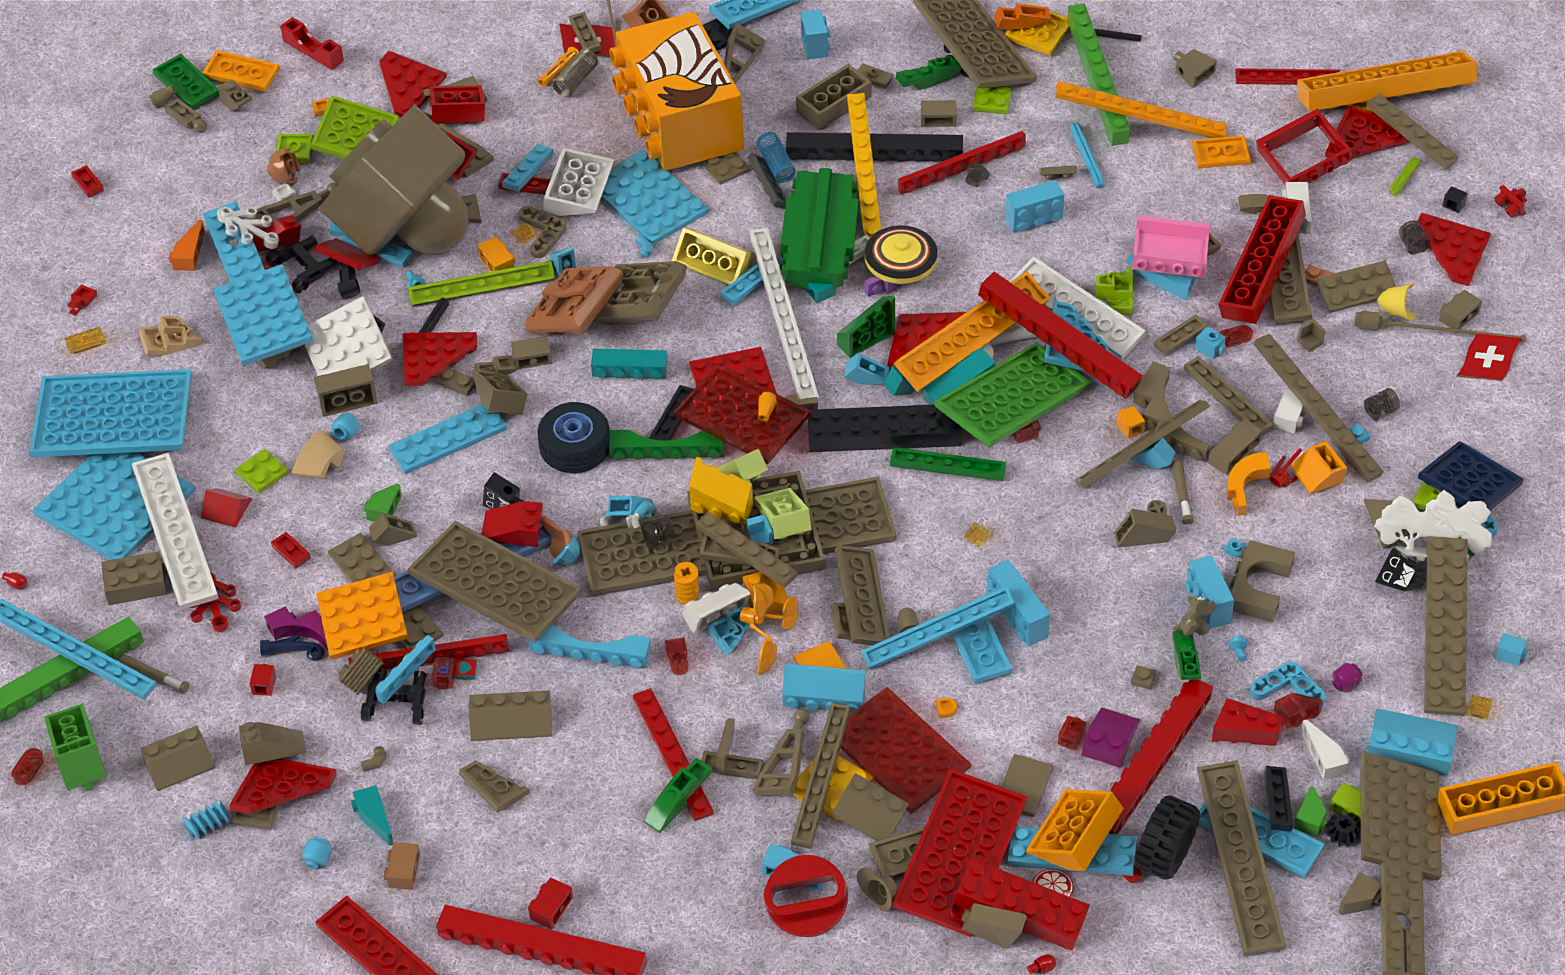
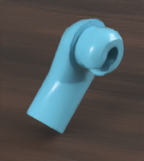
(646, 245)

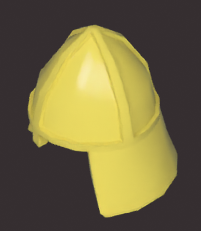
(1394, 301)

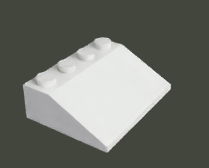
(577, 183)

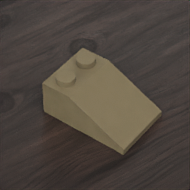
(499, 393)
(269, 742)

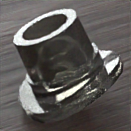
(976, 174)

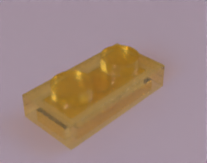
(85, 340)

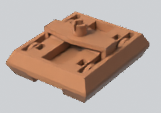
(573, 300)

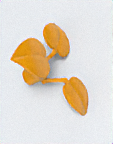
(762, 600)

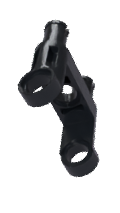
(299, 252)
(406, 693)

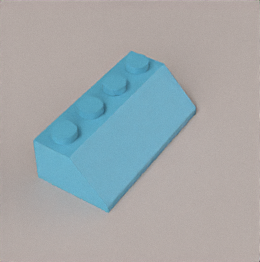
(819, 686)

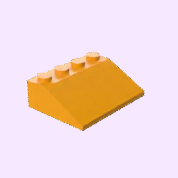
(1075, 828)

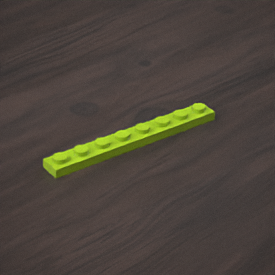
(481, 282)

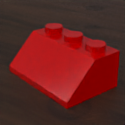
(457, 104)

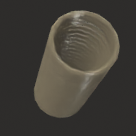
(584, 63)

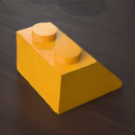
(779, 593)

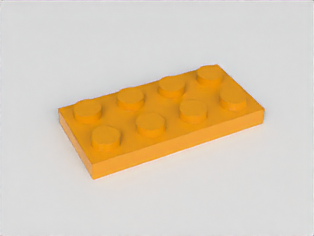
(242, 70)

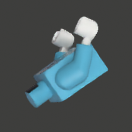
(628, 507)

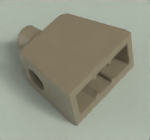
(1194, 66)

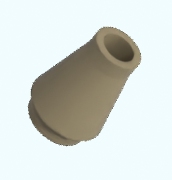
(161, 96)

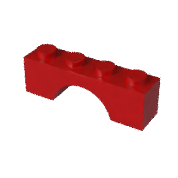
(297, 36)

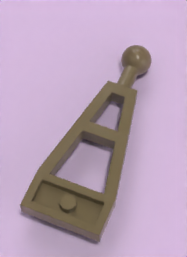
(747, 40)
(480, 159)
(294, 202)
(784, 783)

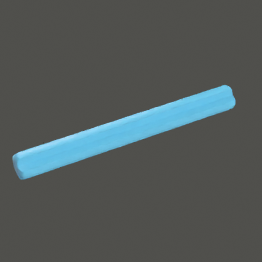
(1087, 155)

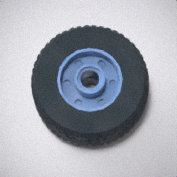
(573, 437)

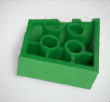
(869, 327)

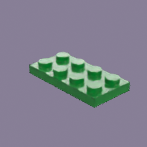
(187, 80)

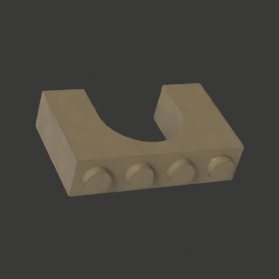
(1259, 558)

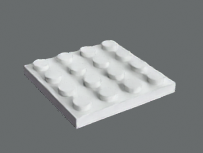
(347, 340)

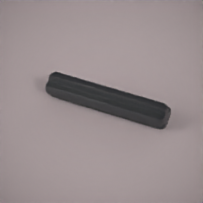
(435, 316)

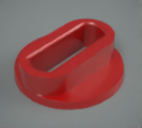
(811, 916)

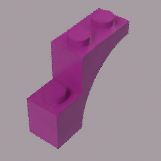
(285, 624)

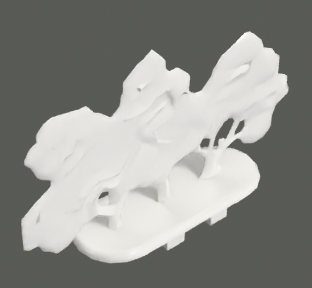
(1438, 520)

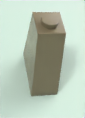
(1144, 528)
(993, 924)

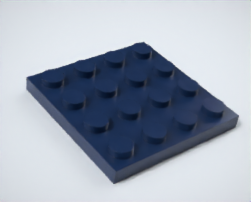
(1470, 476)

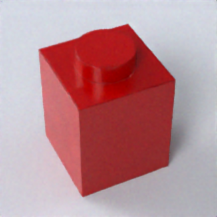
(262, 679)

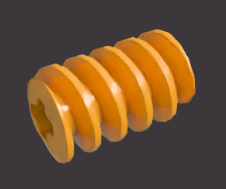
(686, 582)

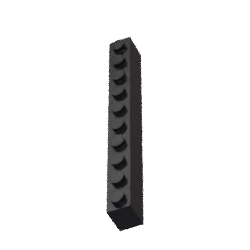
(883, 146)

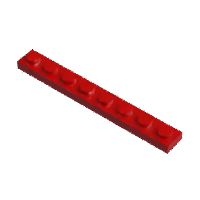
(959, 163)
(459, 650)
(670, 748)

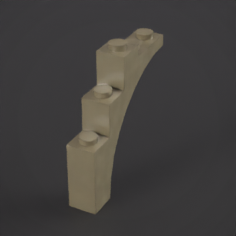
(1151, 396)

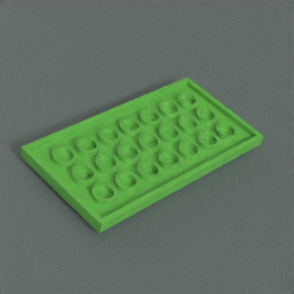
(1011, 395)

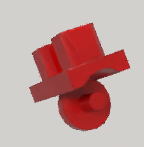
(1514, 198)

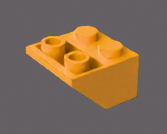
(1319, 468)

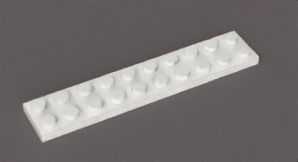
(175, 531)

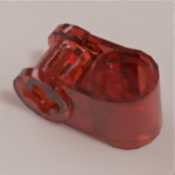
(677, 655)

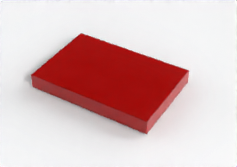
(347, 254)

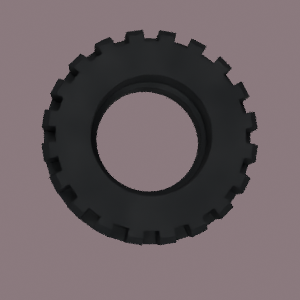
(1167, 837)

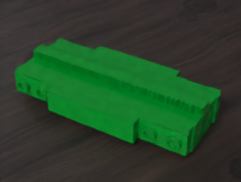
(819, 228)

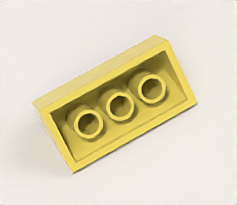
(712, 256)

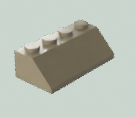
(510, 715)

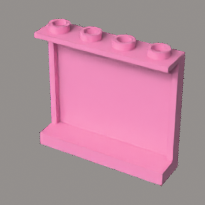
(1171, 246)

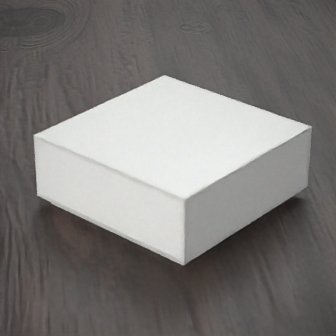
(283, 192)

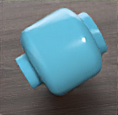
(345, 426)
(317, 852)

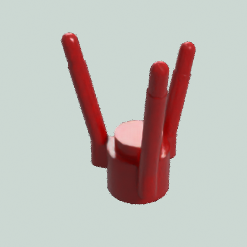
(1279, 475)

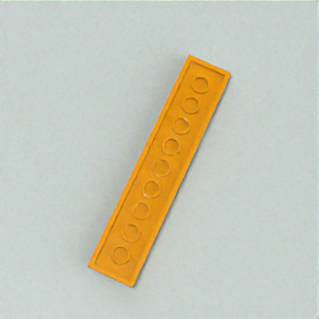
(962, 337)

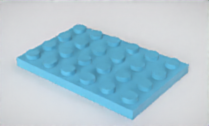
(650, 198)

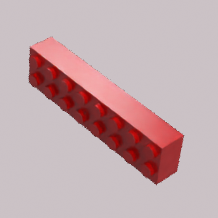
(1262, 259)

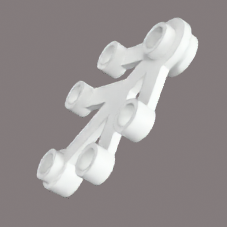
(227, 216)

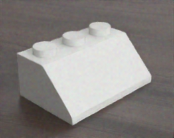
(714, 606)

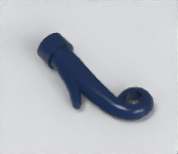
(290, 645)

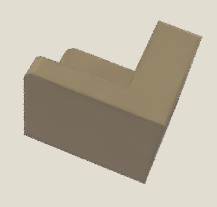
(1311, 335)

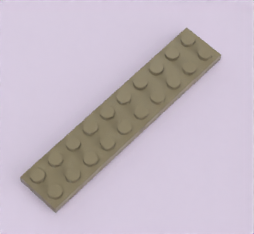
(1446, 626)
(1241, 858)

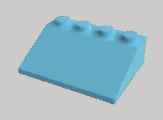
(1413, 740)

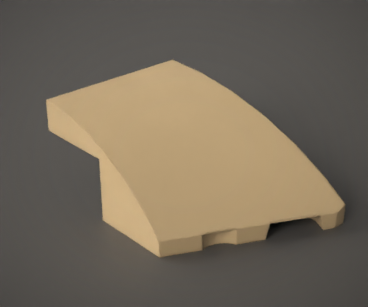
(172, 337)
(317, 456)

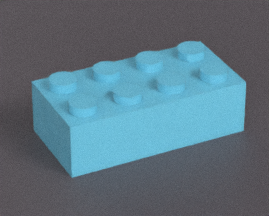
(1029, 614)

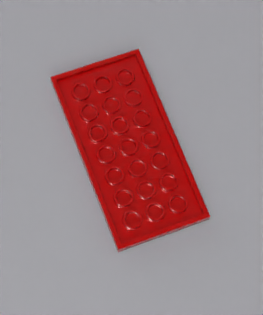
(965, 823)

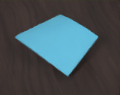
(728, 630)

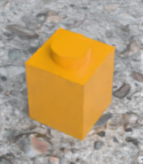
(1130, 422)

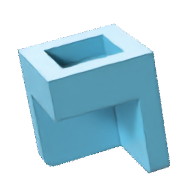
(759, 529)

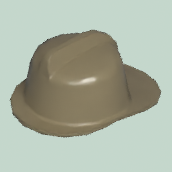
(878, 888)

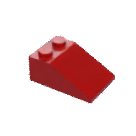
(514, 524)

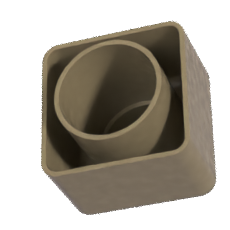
(400, 187)

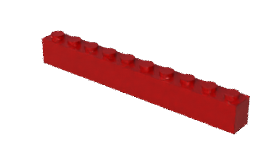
(1060, 335)
(1159, 747)
(538, 943)

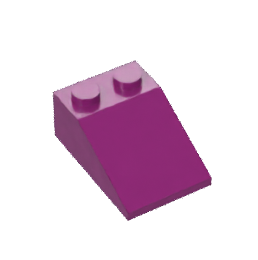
(1109, 737)

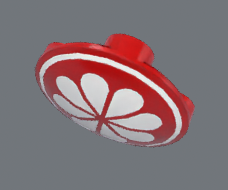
(1055, 880)

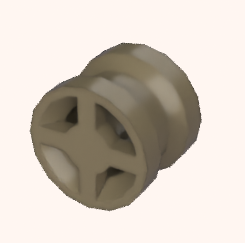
(1157, 506)

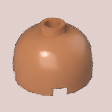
(281, 165)

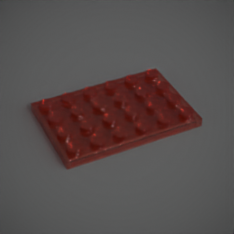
(728, 410)
(900, 749)

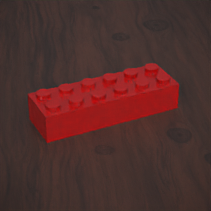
(1048, 912)

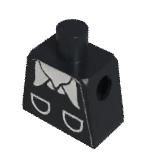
(500, 492)
(1400, 572)

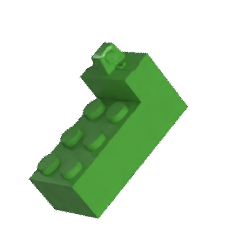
(75, 747)

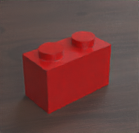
(550, 903)

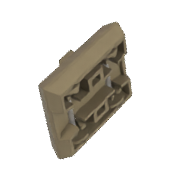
(643, 292)

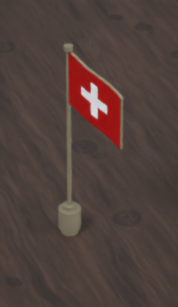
(604, 34)
(1487, 355)

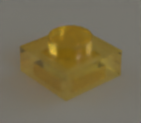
(524, 233)
(1480, 707)

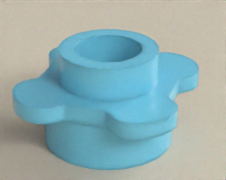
(1234, 552)

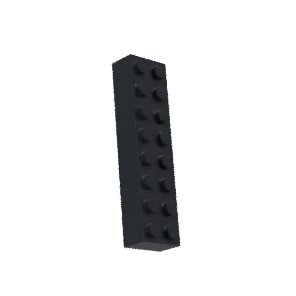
(881, 428)

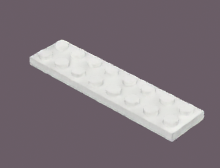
(1107, 323)

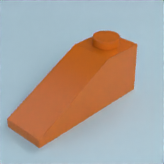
(188, 248)

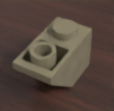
(233, 95)

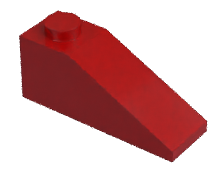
(286, 228)

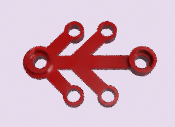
(218, 618)

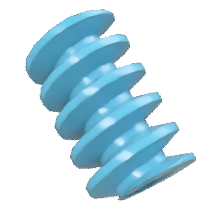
(206, 819)

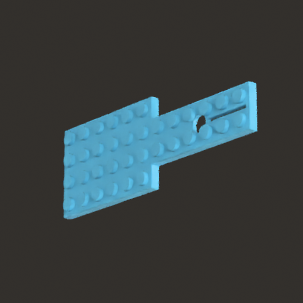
(257, 301)

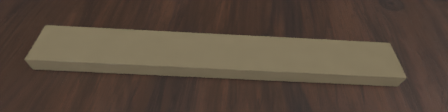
(1142, 443)
(821, 776)

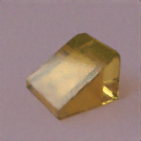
(977, 534)

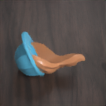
(564, 546)

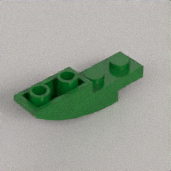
(930, 75)
(1186, 656)
(674, 795)

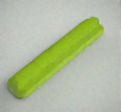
(1404, 176)

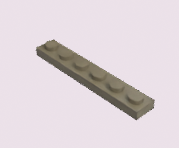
(1412, 131)
(1226, 394)
(746, 550)

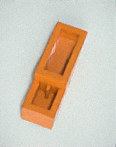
(1021, 16)

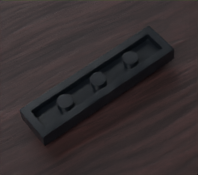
(668, 423)
(1278, 798)

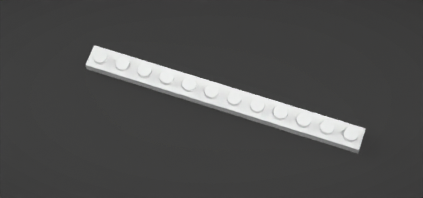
(783, 314)

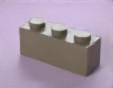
(1240, 440)

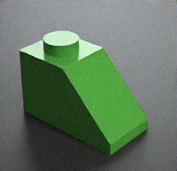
(383, 502)
(1311, 814)

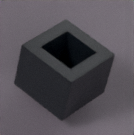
(1455, 199)

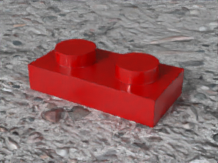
(87, 181)
(290, 550)

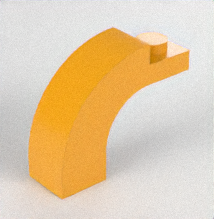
(1247, 469)

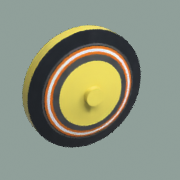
(901, 254)

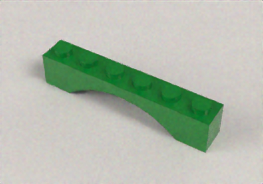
(630, 445)

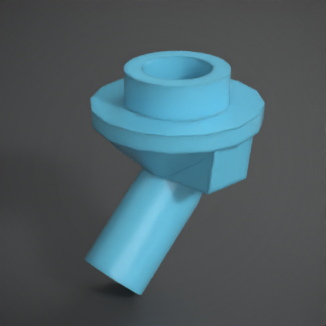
(414, 280)
(1239, 643)

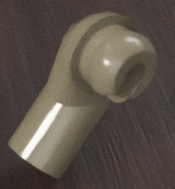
(377, 759)

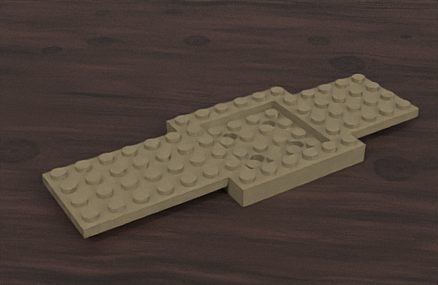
(839, 515)

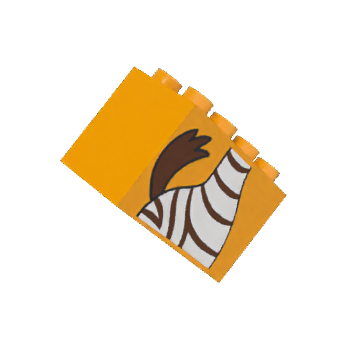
(677, 91)

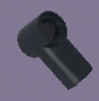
(348, 283)

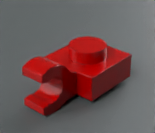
(82, 296)

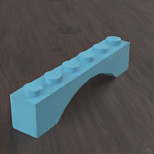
(626, 651)

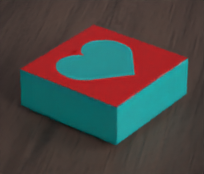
(466, 669)

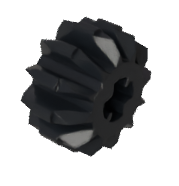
(1343, 829)

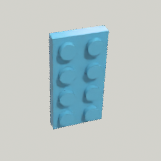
(982, 651)

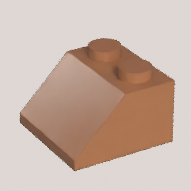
(645, 12)

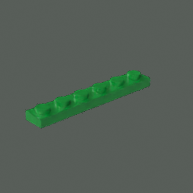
(948, 464)

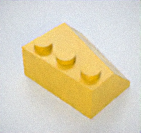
(719, 493)

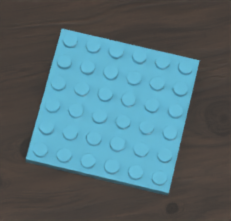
(103, 505)

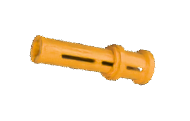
(555, 70)

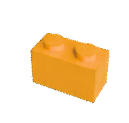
(495, 254)

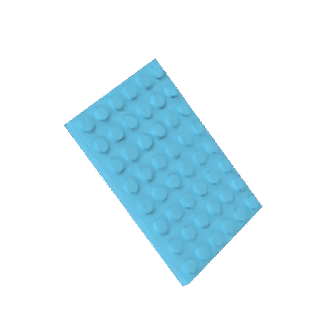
(111, 413)

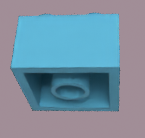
(815, 34)

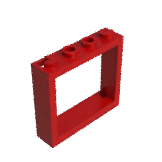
(1296, 129)

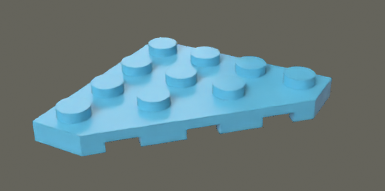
(1068, 313)

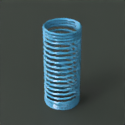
(769, 160)

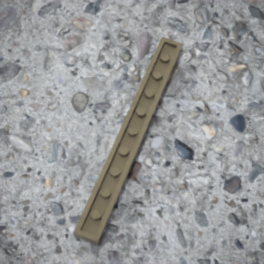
(1318, 408)

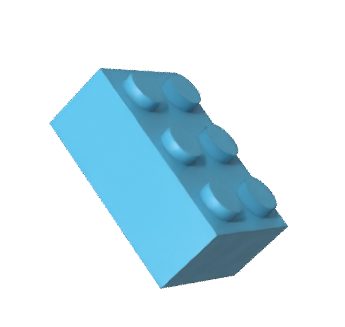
(1034, 206)
(1207, 581)

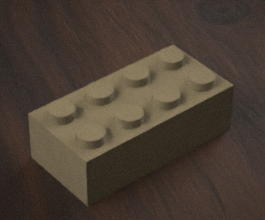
(828, 98)

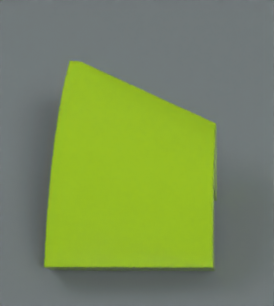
(1117, 290)

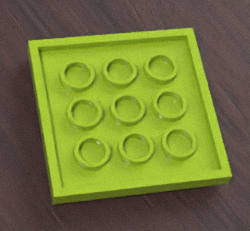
(346, 125)

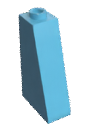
(1175, 284)

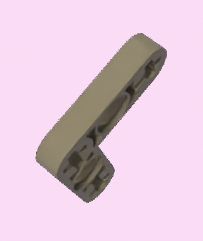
(548, 229)

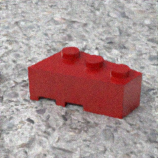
(1247, 724)

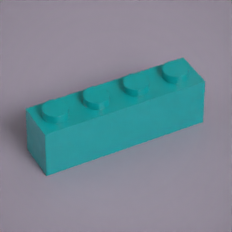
(629, 363)
(969, 368)

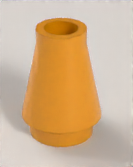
(766, 405)

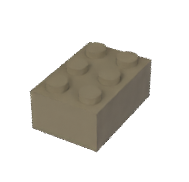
(345, 390)
(133, 578)

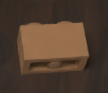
(402, 866)

